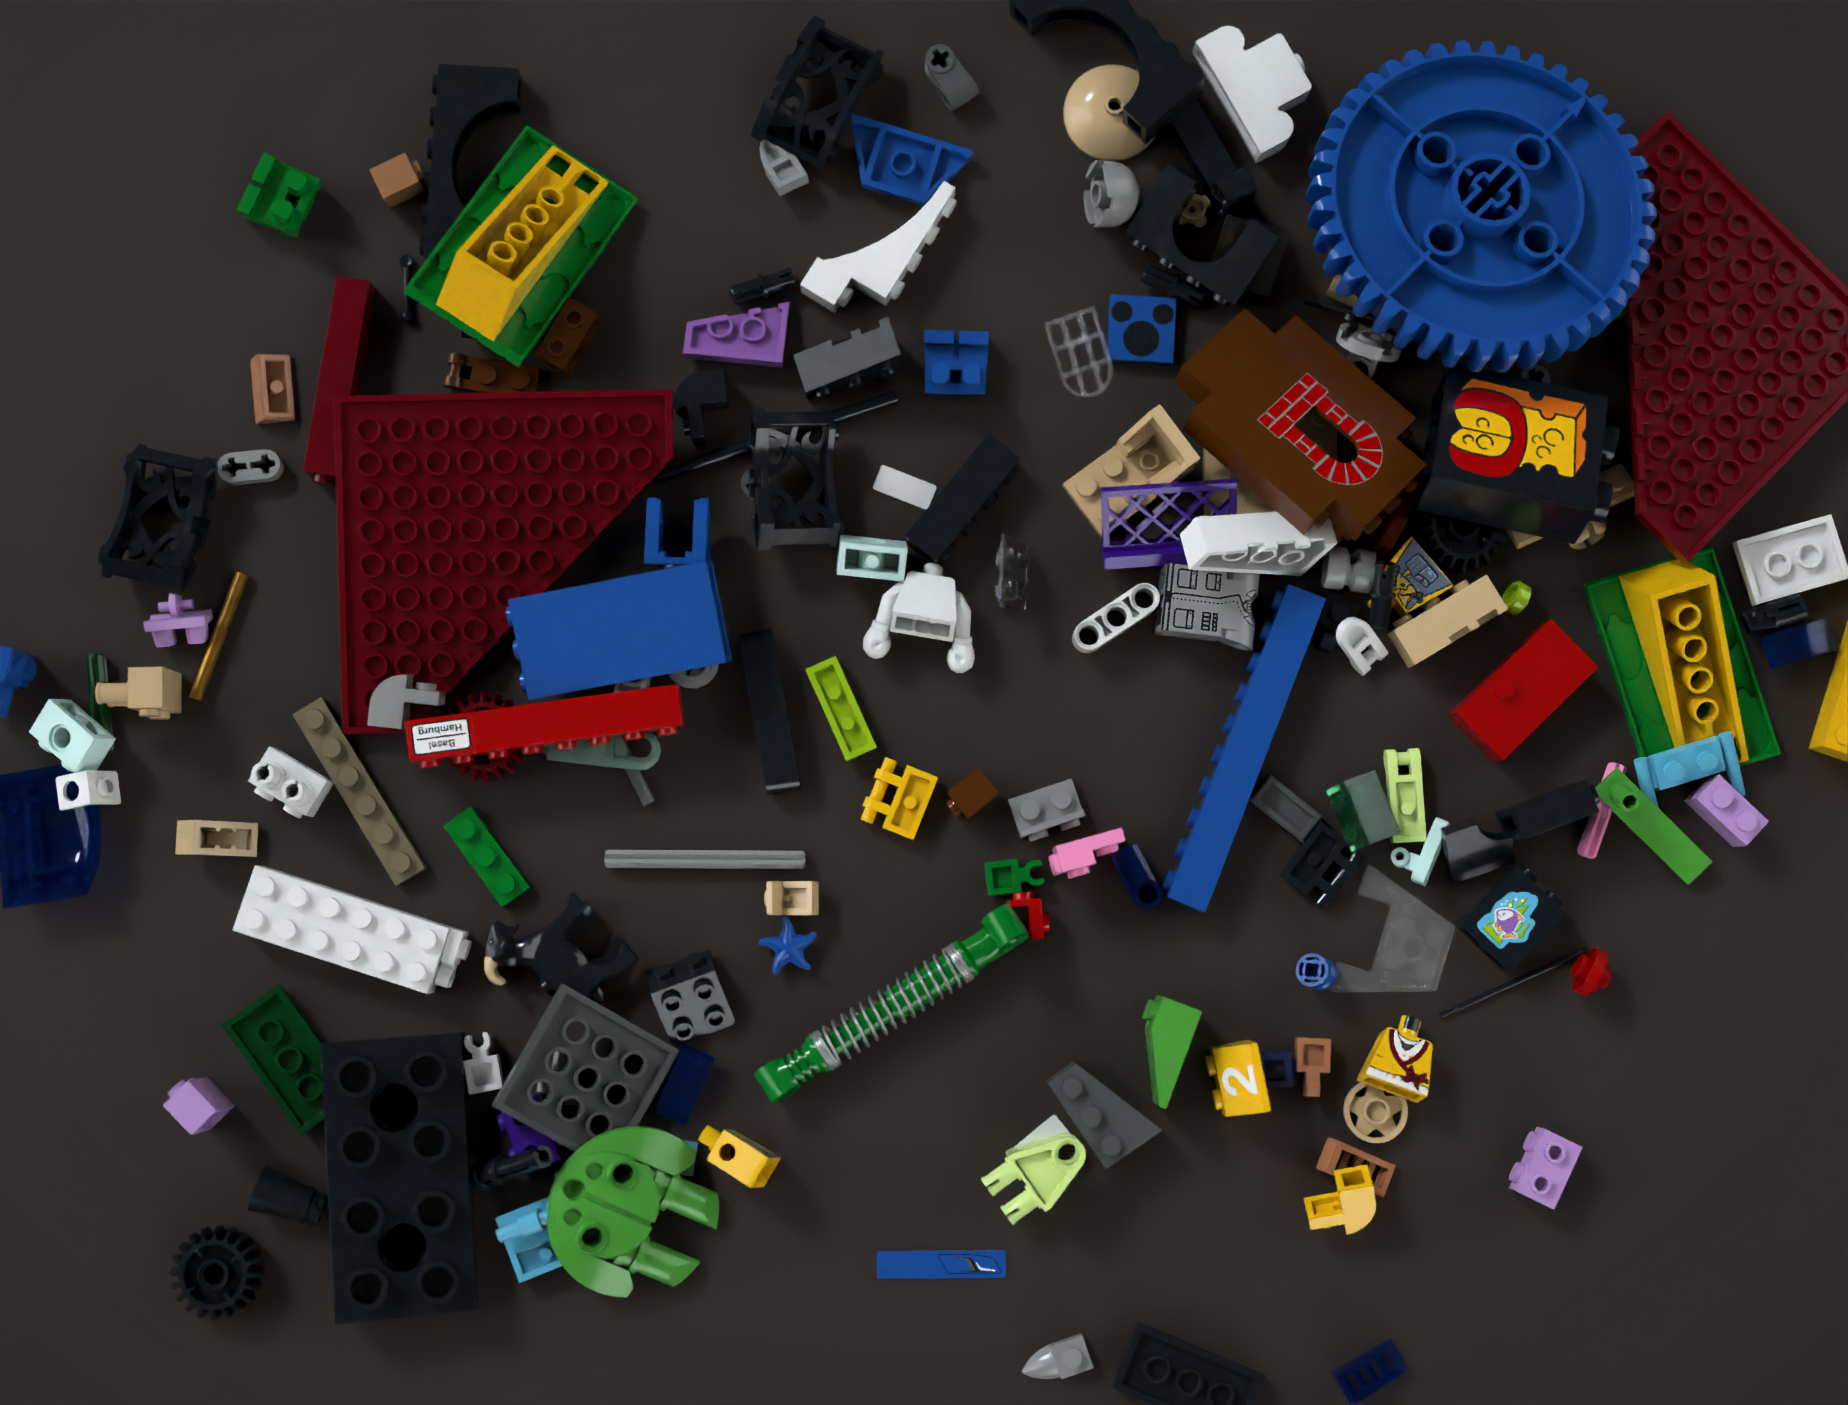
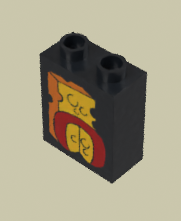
(1517, 454)

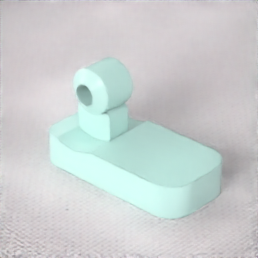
(1422, 864)

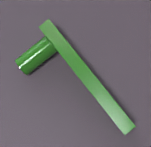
(1652, 826)

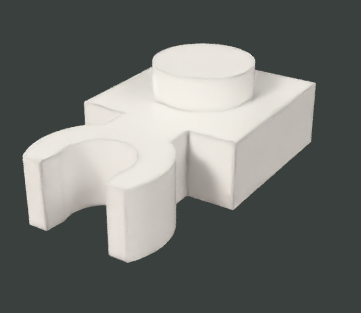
(456, 948)
(482, 1071)

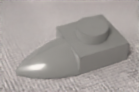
(782, 168)
(1059, 1359)

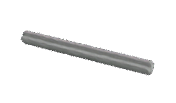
(705, 859)

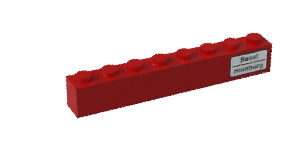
(545, 724)

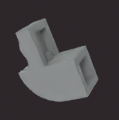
(393, 697)

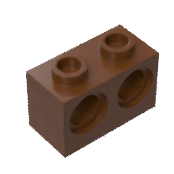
(568, 338)

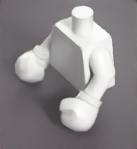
(925, 608)

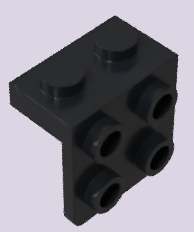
(690, 998)

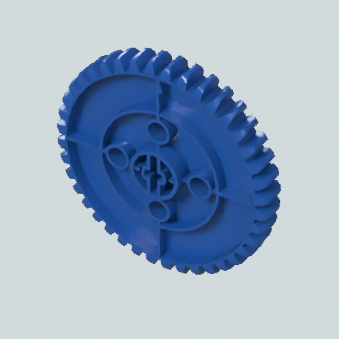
(1486, 292)

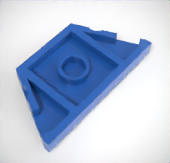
(904, 161)

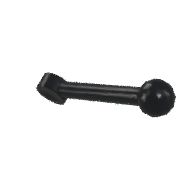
(406, 262)

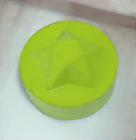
(1516, 597)

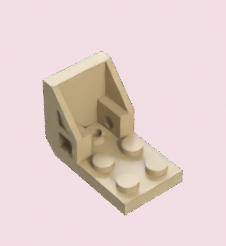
(1146, 454)

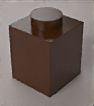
(971, 794)

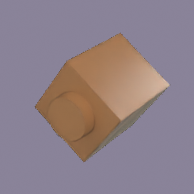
(398, 179)

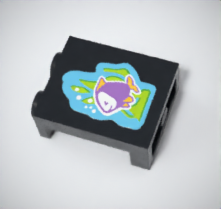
(1512, 918)

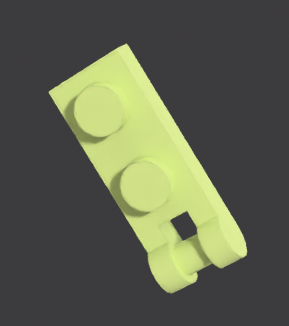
(1406, 794)

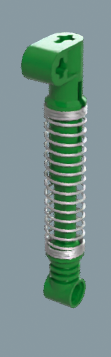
(959, 962)

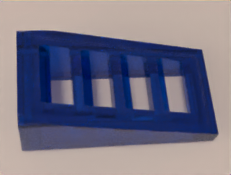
(1366, 1389)

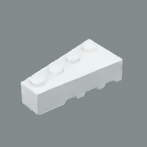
(1254, 544)

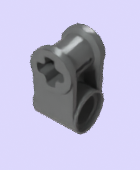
(952, 81)

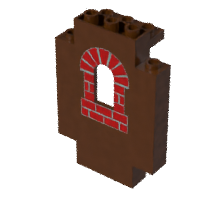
(1256, 390)

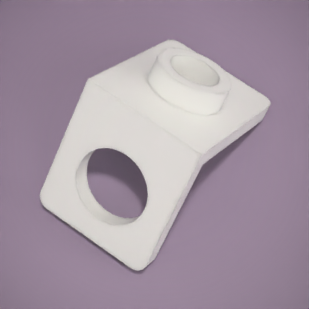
(94, 789)

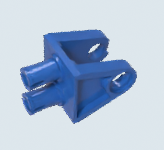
(654, 535)

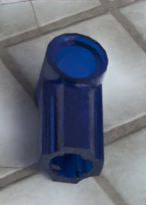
(1136, 874)

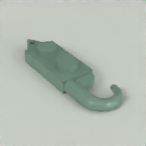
(608, 755)

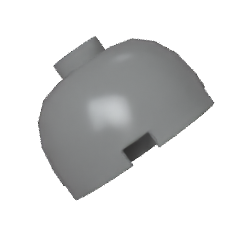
(1111, 195)

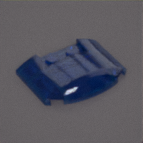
(45, 849)

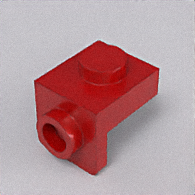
(1037, 920)

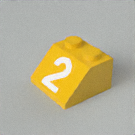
(1238, 1078)

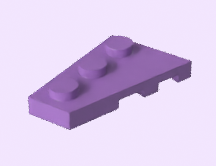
(740, 338)

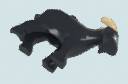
(556, 955)

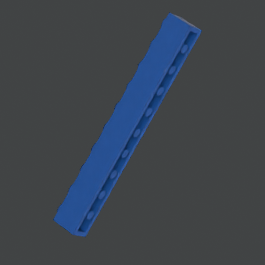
(1244, 748)

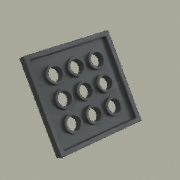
(551, 1037)

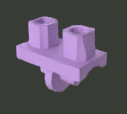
(164, 625)

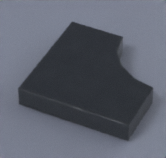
(1473, 851)

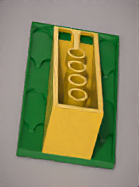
(521, 246)
(1680, 657)

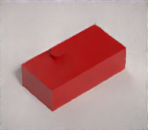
(1522, 691)

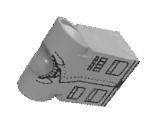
(1206, 605)

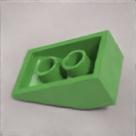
(1168, 1037)

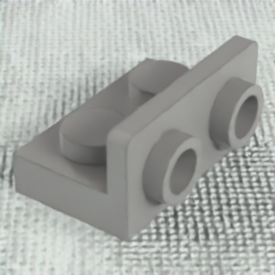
(1046, 809)

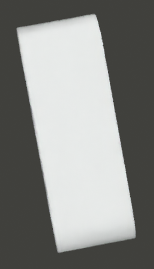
(1127, 606)

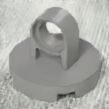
(1367, 346)

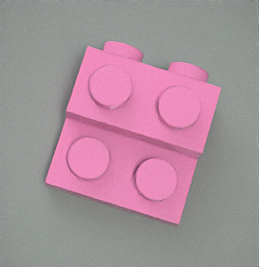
(1078, 855)

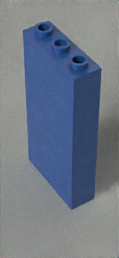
(619, 630)

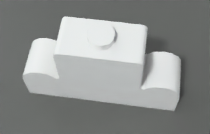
(1254, 86)

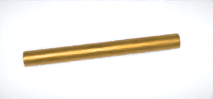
(218, 636)

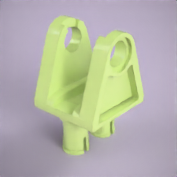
(1040, 1169)

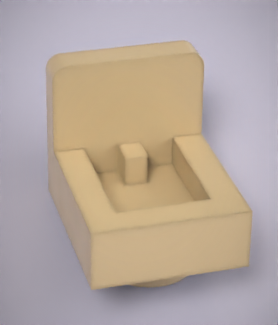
(792, 898)

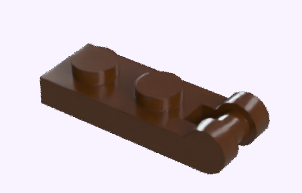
(490, 375)

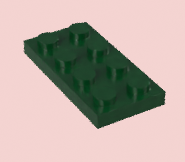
(283, 1055)

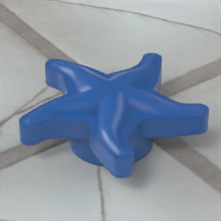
(788, 947)

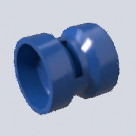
(1322, 976)

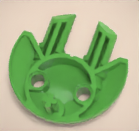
(624, 1207)

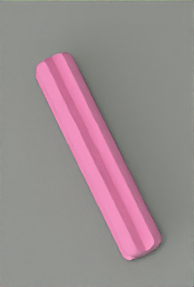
(1597, 822)

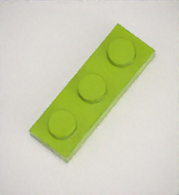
(841, 708)

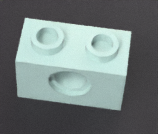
(871, 558)
(71, 735)

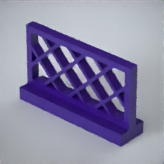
(1159, 550)

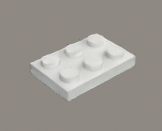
(1791, 560)

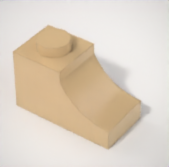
(216, 838)

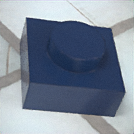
(1278, 1068)

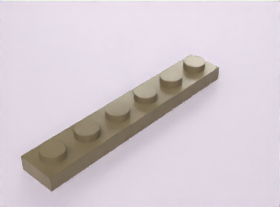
(359, 791)

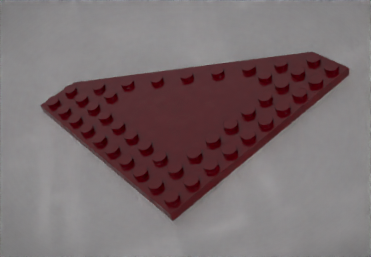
(1726, 345)
(469, 506)

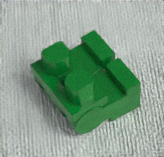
(280, 196)

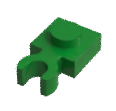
(1006, 876)

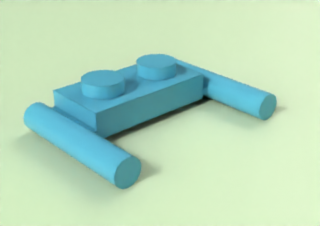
(1689, 764)

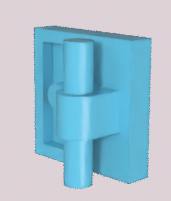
(527, 1240)

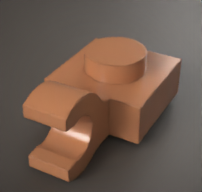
(1312, 1058)

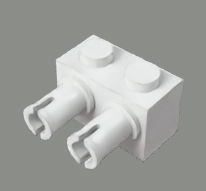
(289, 782)

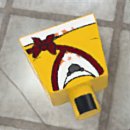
(1400, 1061)

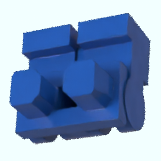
(962, 359)

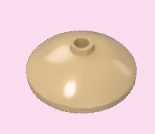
(1091, 122)

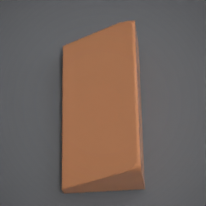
(272, 388)

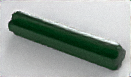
(97, 672)

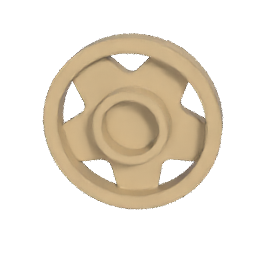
(1374, 1112)

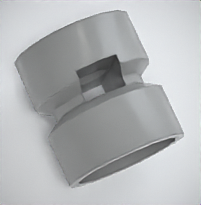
(1348, 569)

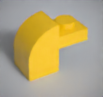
(1351, 1204)

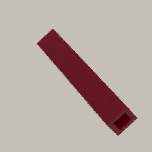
(339, 370)

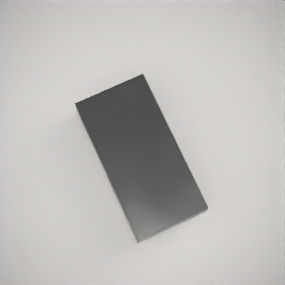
(1285, 808)

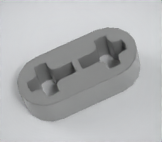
(251, 474)

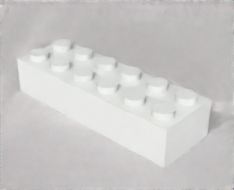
(342, 929)

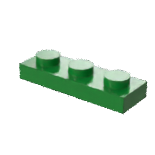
(487, 856)

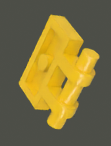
(908, 803)

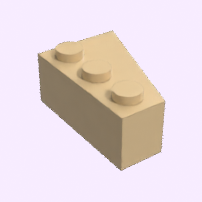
(1446, 620)

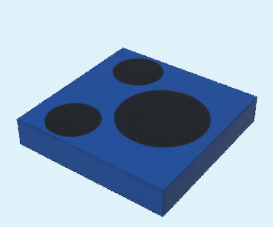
(1141, 329)

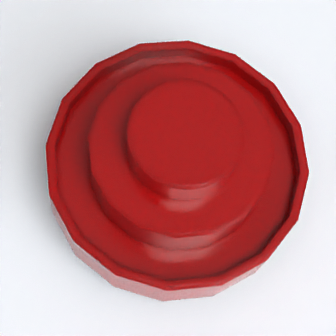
(1591, 972)

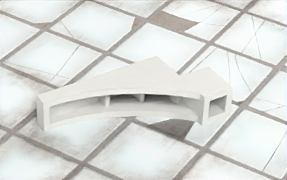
(880, 266)

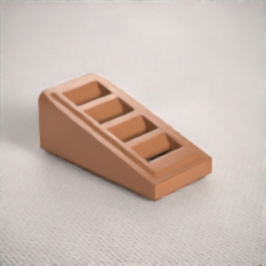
(1337, 1154)

